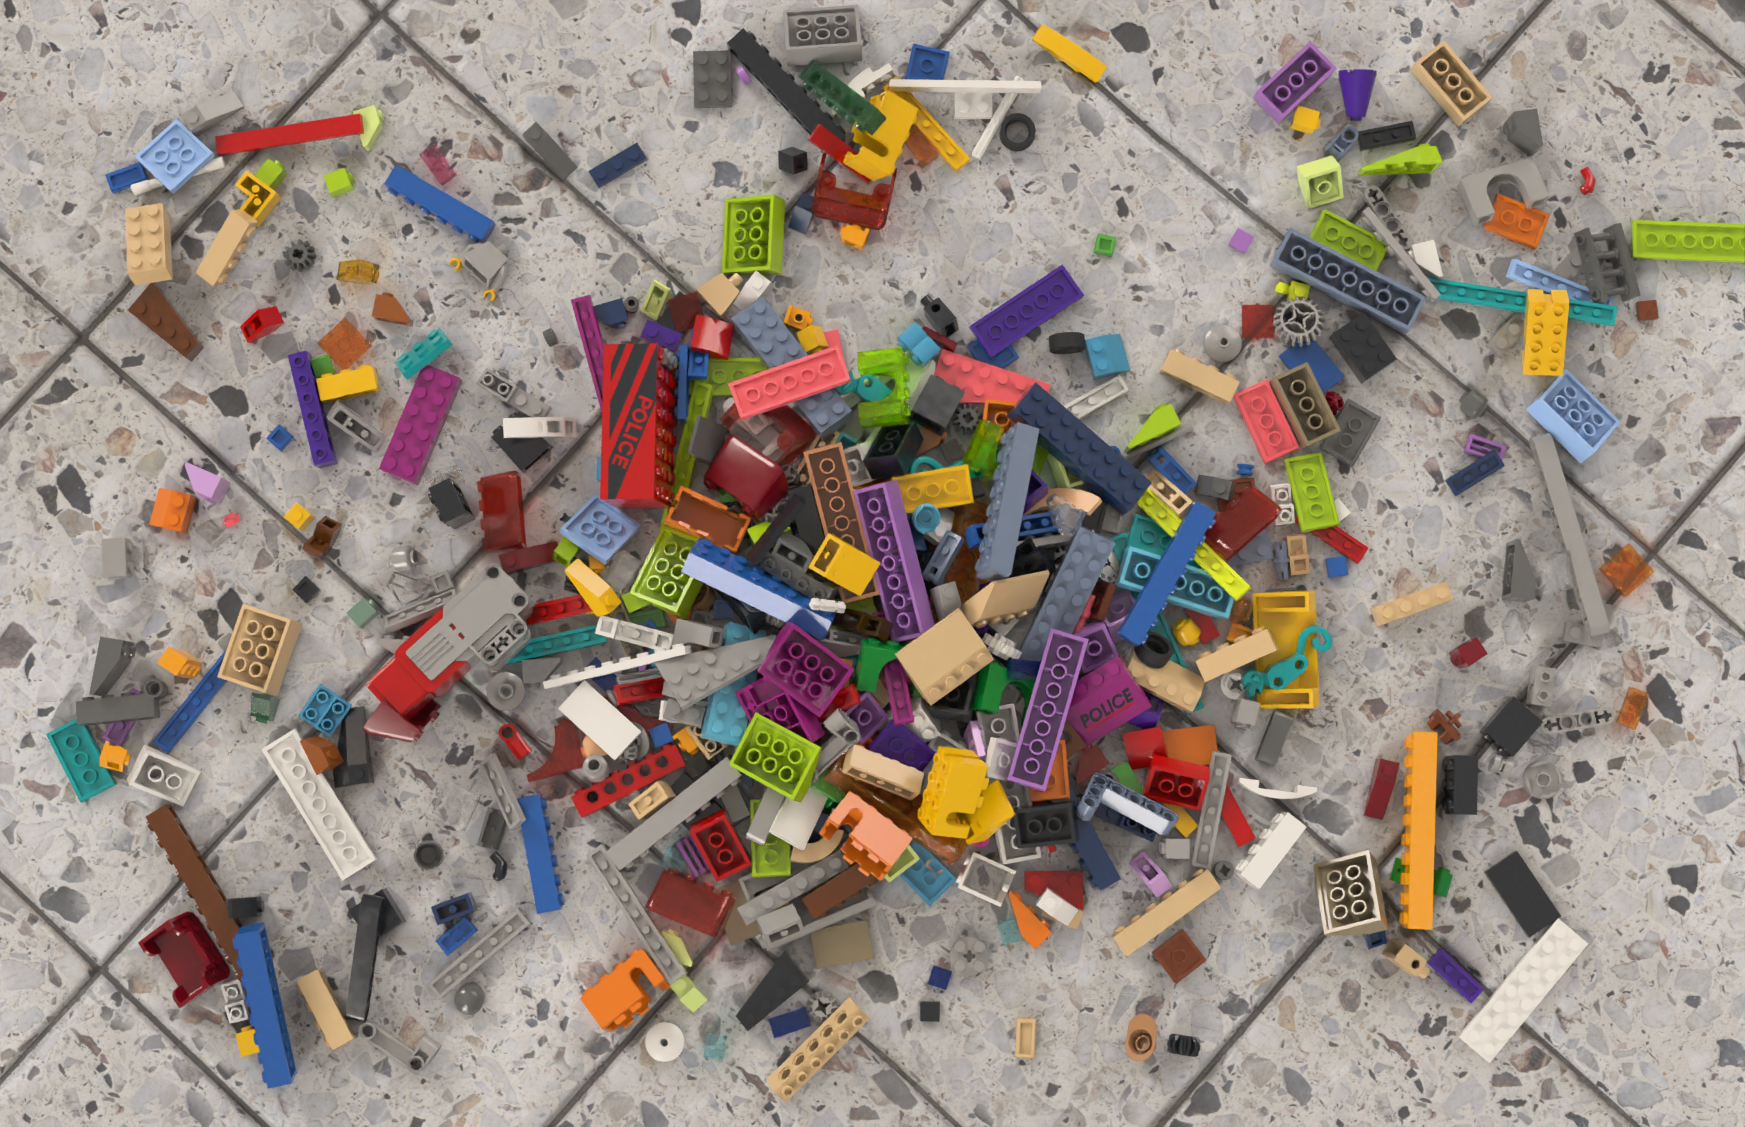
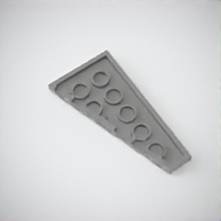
(707, 671)

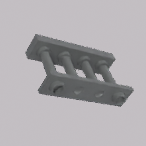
(1620, 259)

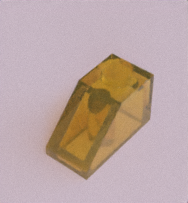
(358, 272)

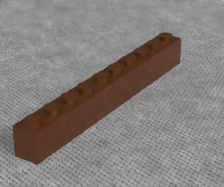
(198, 879)

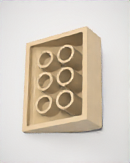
(1005, 599)
(259, 650)
(944, 656)

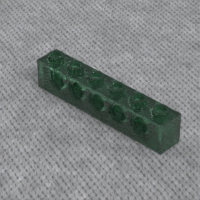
(842, 97)

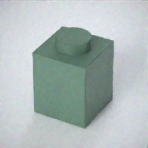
(363, 612)

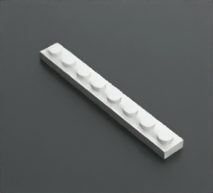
(624, 664)

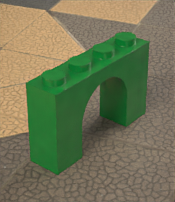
(871, 659)
(990, 686)

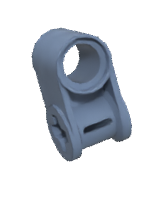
(1340, 145)

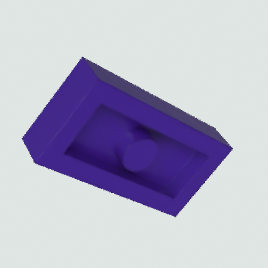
(661, 335)

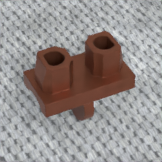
(1450, 732)

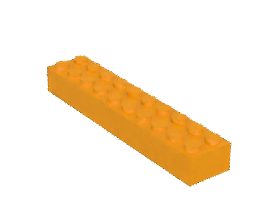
(1419, 830)

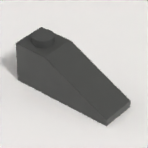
(549, 150)

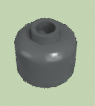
(1473, 404)

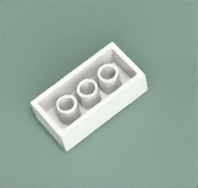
(1270, 849)

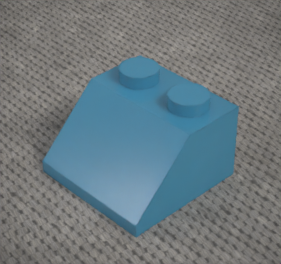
(1106, 356)

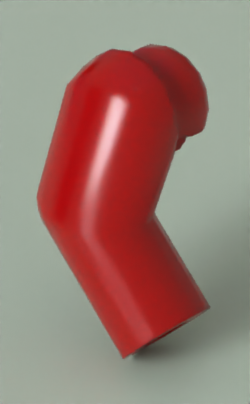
(1589, 181)

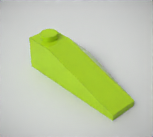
(1413, 161)

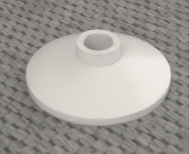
(666, 1031)

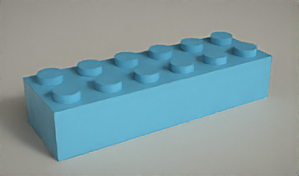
(1194, 590)
(724, 716)

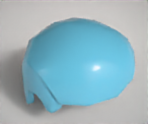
(925, 518)

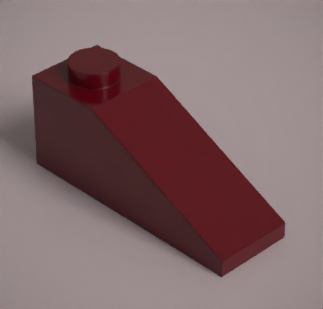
(527, 558)
(1380, 788)

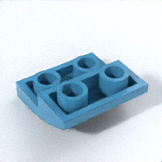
(325, 710)

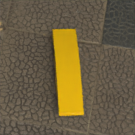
(1069, 52)

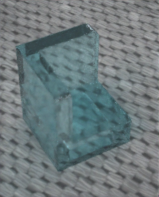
(674, 859)
(1009, 931)
(714, 1046)

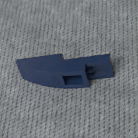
(1124, 822)

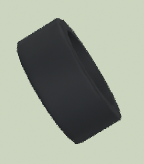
(1017, 117)
(1067, 343)
(1151, 658)

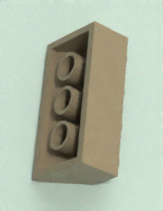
(1304, 405)

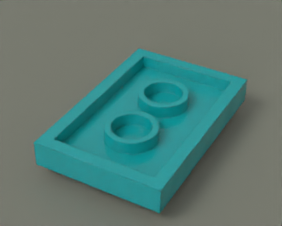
(423, 353)

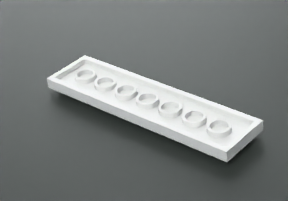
(319, 806)
(1522, 990)

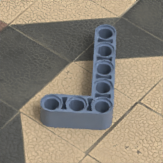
(1125, 801)

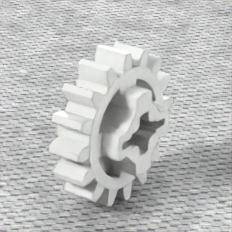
(1001, 646)

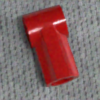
(515, 742)

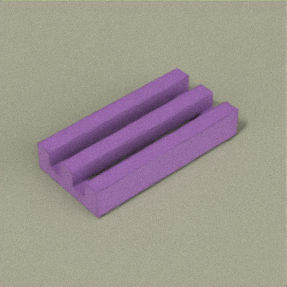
(1485, 441)
(686, 858)

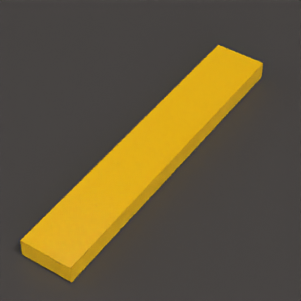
(935, 133)

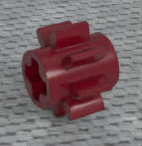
(1334, 401)

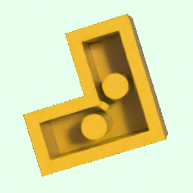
(261, 197)

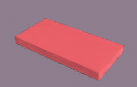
(1266, 421)

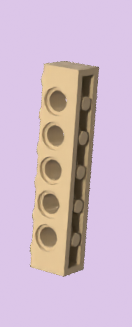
(817, 1050)

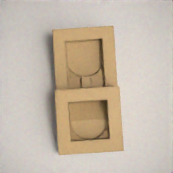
(1297, 554)

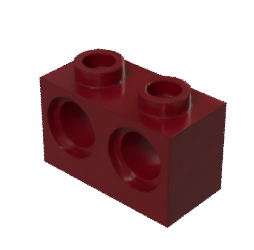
(1467, 653)

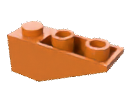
(1029, 926)

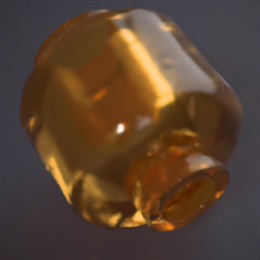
(1241, 610)

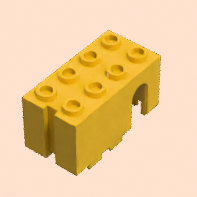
(884, 147)
(1545, 332)
(952, 788)

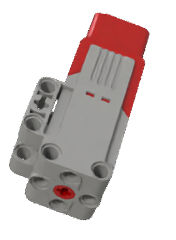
(454, 640)

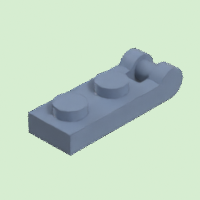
(943, 558)

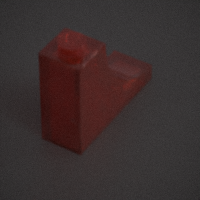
(565, 754)

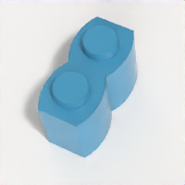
(918, 344)

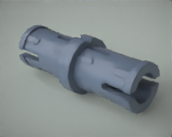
(1281, 560)

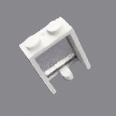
(985, 878)

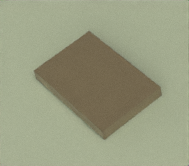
(736, 927)
(842, 944)

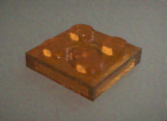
(344, 344)
(1626, 570)

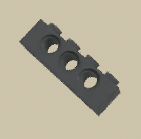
(810, 583)

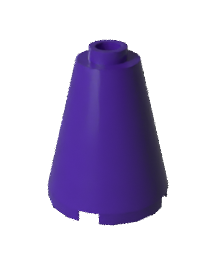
(1356, 91)

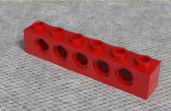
(586, 807)

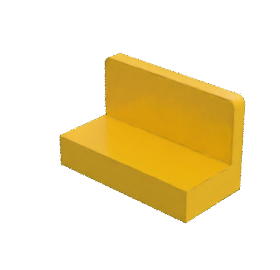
(1185, 823)

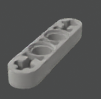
(1389, 217)
(1576, 720)

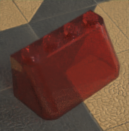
(502, 512)
(1241, 522)
(691, 902)

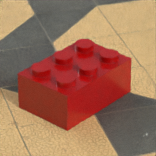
(1176, 782)
(720, 845)

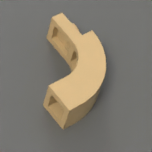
(817, 851)

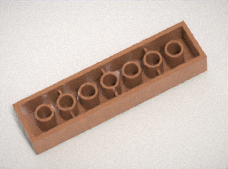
(838, 504)

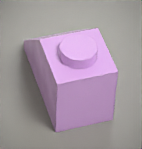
(1150, 874)

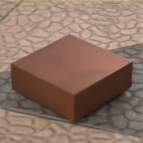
(1647, 310)

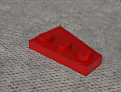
(1064, 883)

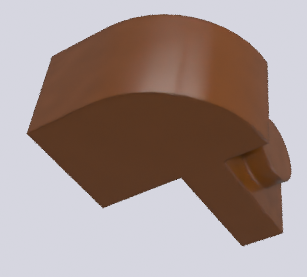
(323, 538)

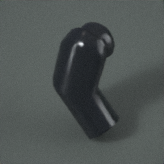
(500, 868)

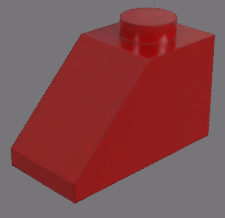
(261, 323)

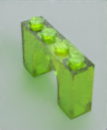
(894, 408)
(983, 446)

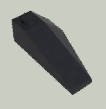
(355, 751)

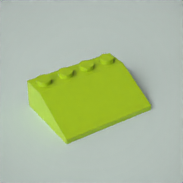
(753, 235)
(661, 577)
(777, 758)

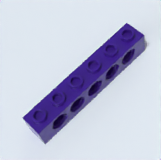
(312, 410)

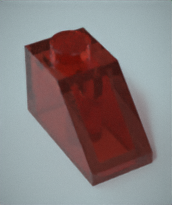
(1089, 763)

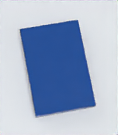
(1321, 365)

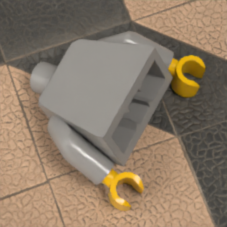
(485, 263)

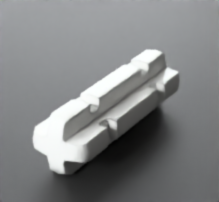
(827, 605)

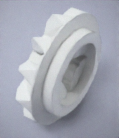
(1226, 684)

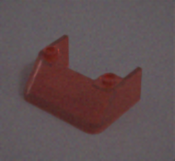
(851, 206)
(791, 441)

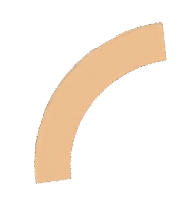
(1081, 499)

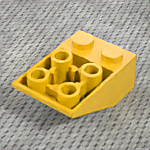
(844, 564)
(990, 817)

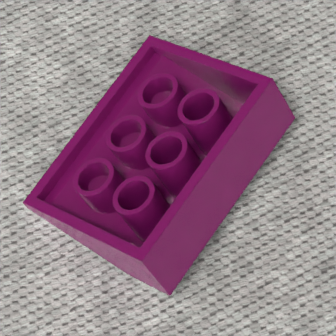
(804, 669)

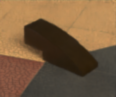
(863, 624)

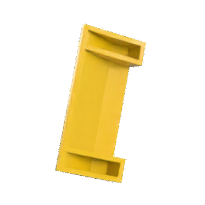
(1286, 616)

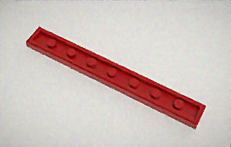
(289, 134)

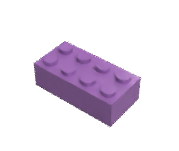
(1294, 83)

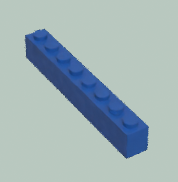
(1166, 573)

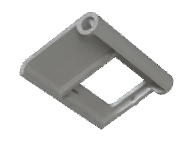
(851, 907)

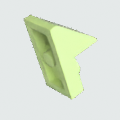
(656, 300)
(689, 993)

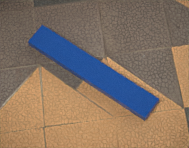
(191, 708)

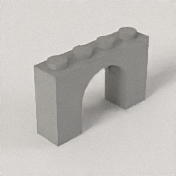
(1521, 173)
(692, 634)

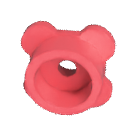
(231, 519)

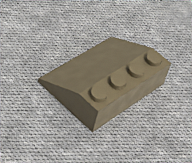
(1350, 895)

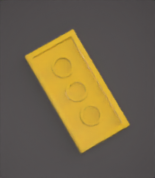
(937, 487)

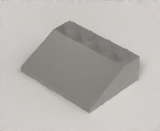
(822, 35)

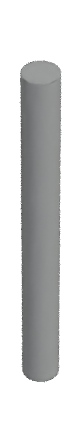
(1157, 442)

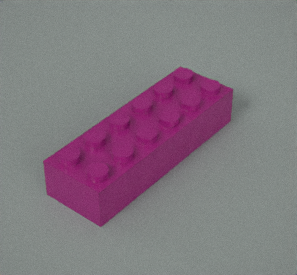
(420, 424)

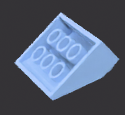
(1573, 416)

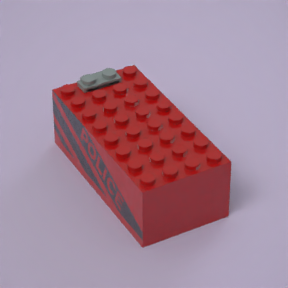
(638, 426)

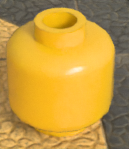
(1186, 632)

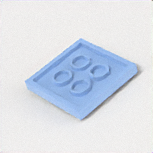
(174, 156)
(600, 529)

